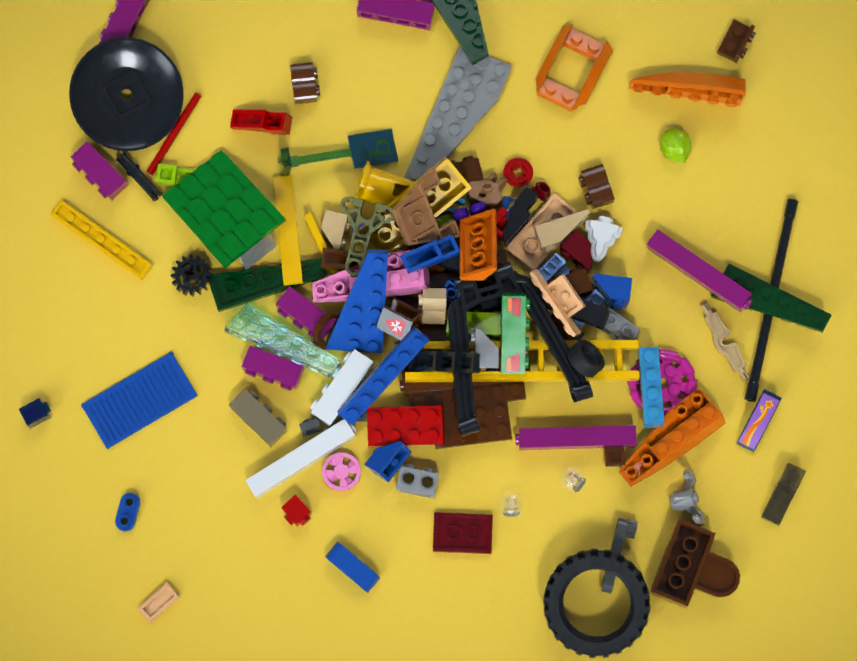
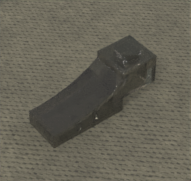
(783, 493)

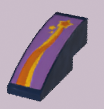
(758, 420)

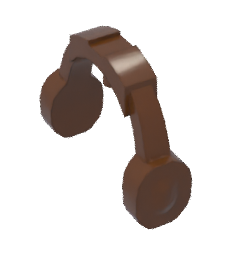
(320, 325)

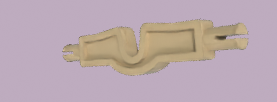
(719, 333)

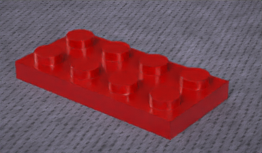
(406, 424)

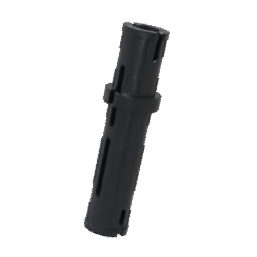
(134, 171)

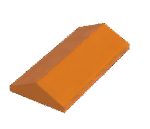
(478, 246)

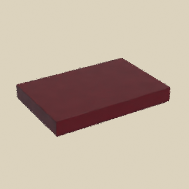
(462, 533)

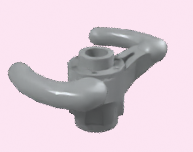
(687, 498)

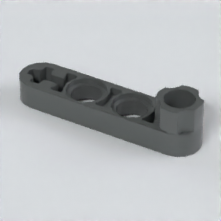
(623, 529)

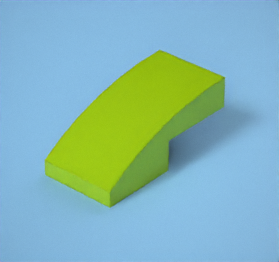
(171, 174)

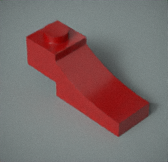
(262, 121)

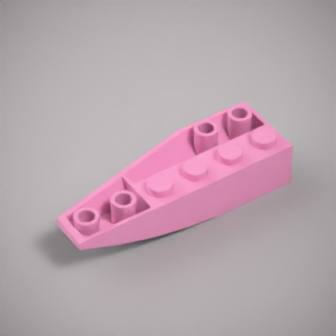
(399, 282)

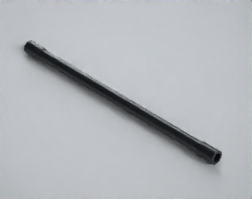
(753, 384)

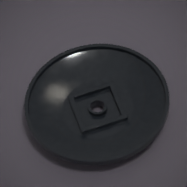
(121, 66)

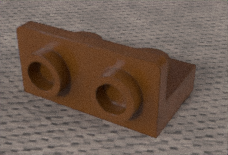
(735, 41)

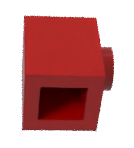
(296, 512)

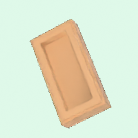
(158, 602)

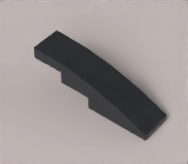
(445, 362)

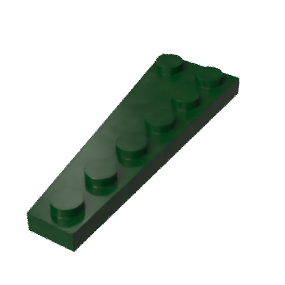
(245, 286)
(778, 303)

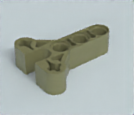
(356, 219)

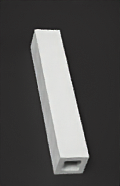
(301, 458)

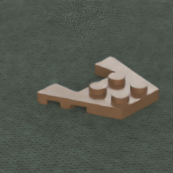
(416, 216)

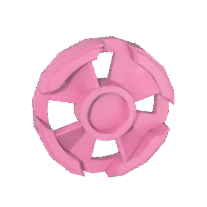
(341, 471)

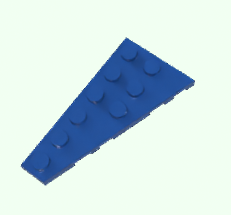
(362, 309)

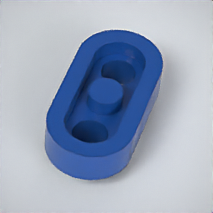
(129, 512)

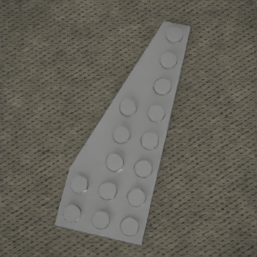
(460, 106)

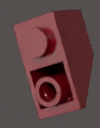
(578, 250)

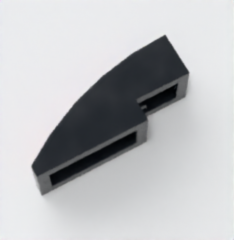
(519, 214)

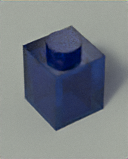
(35, 412)

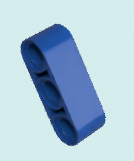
(352, 567)

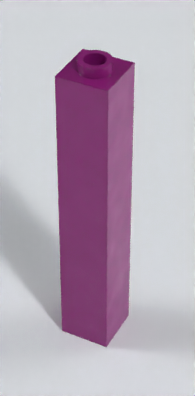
(700, 271)
(576, 437)

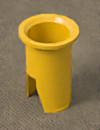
(378, 185)

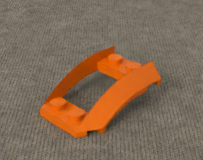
(583, 45)

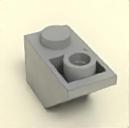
(486, 348)

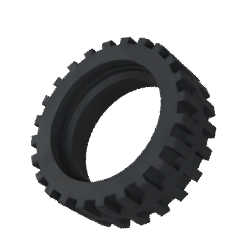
(596, 645)

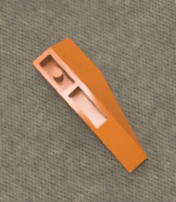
(694, 86)
(683, 430)

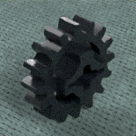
(193, 268)

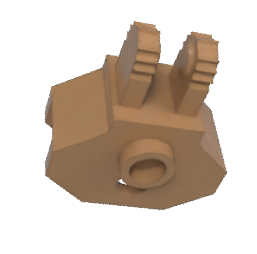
(488, 192)

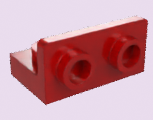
(501, 220)

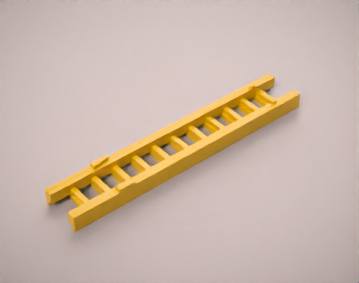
(534, 376)

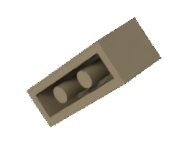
(258, 417)

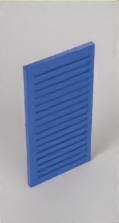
(139, 400)

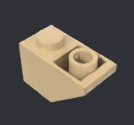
(334, 229)

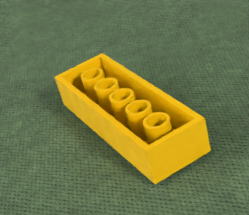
(441, 197)

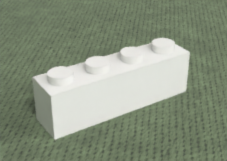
(345, 383)

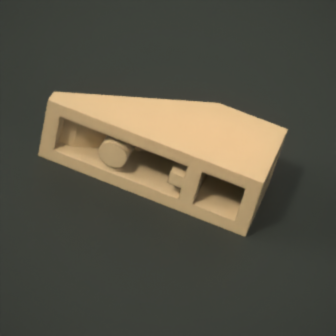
(555, 232)

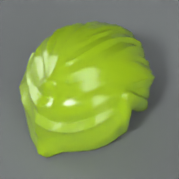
(675, 145)

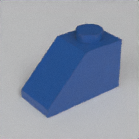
(388, 459)

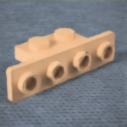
(562, 299)

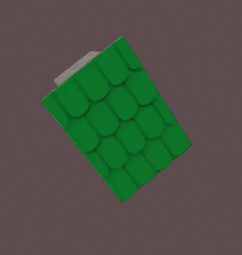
(226, 211)

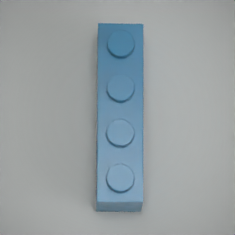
(650, 387)

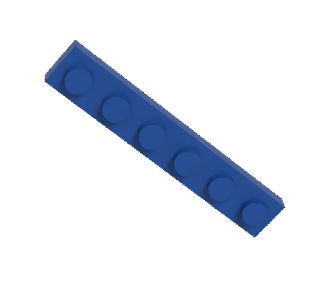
(383, 375)

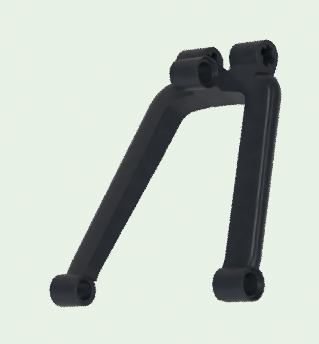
(488, 298)

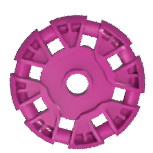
(673, 378)

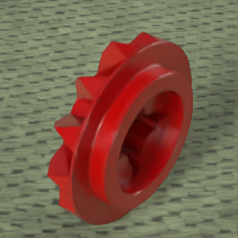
(515, 164)

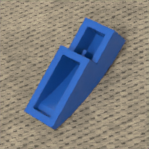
(430, 254)

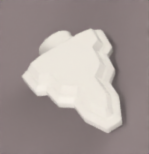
(601, 235)

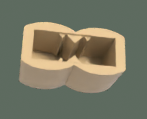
(433, 305)

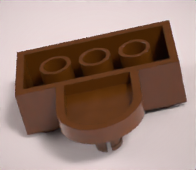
(691, 566)

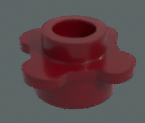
(541, 190)

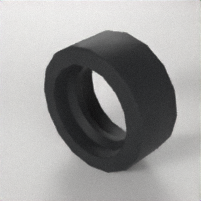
(586, 358)

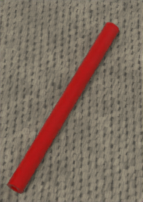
(173, 134)

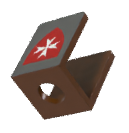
(399, 319)

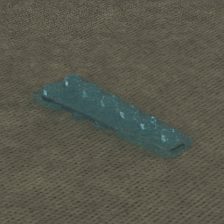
(269, 333)

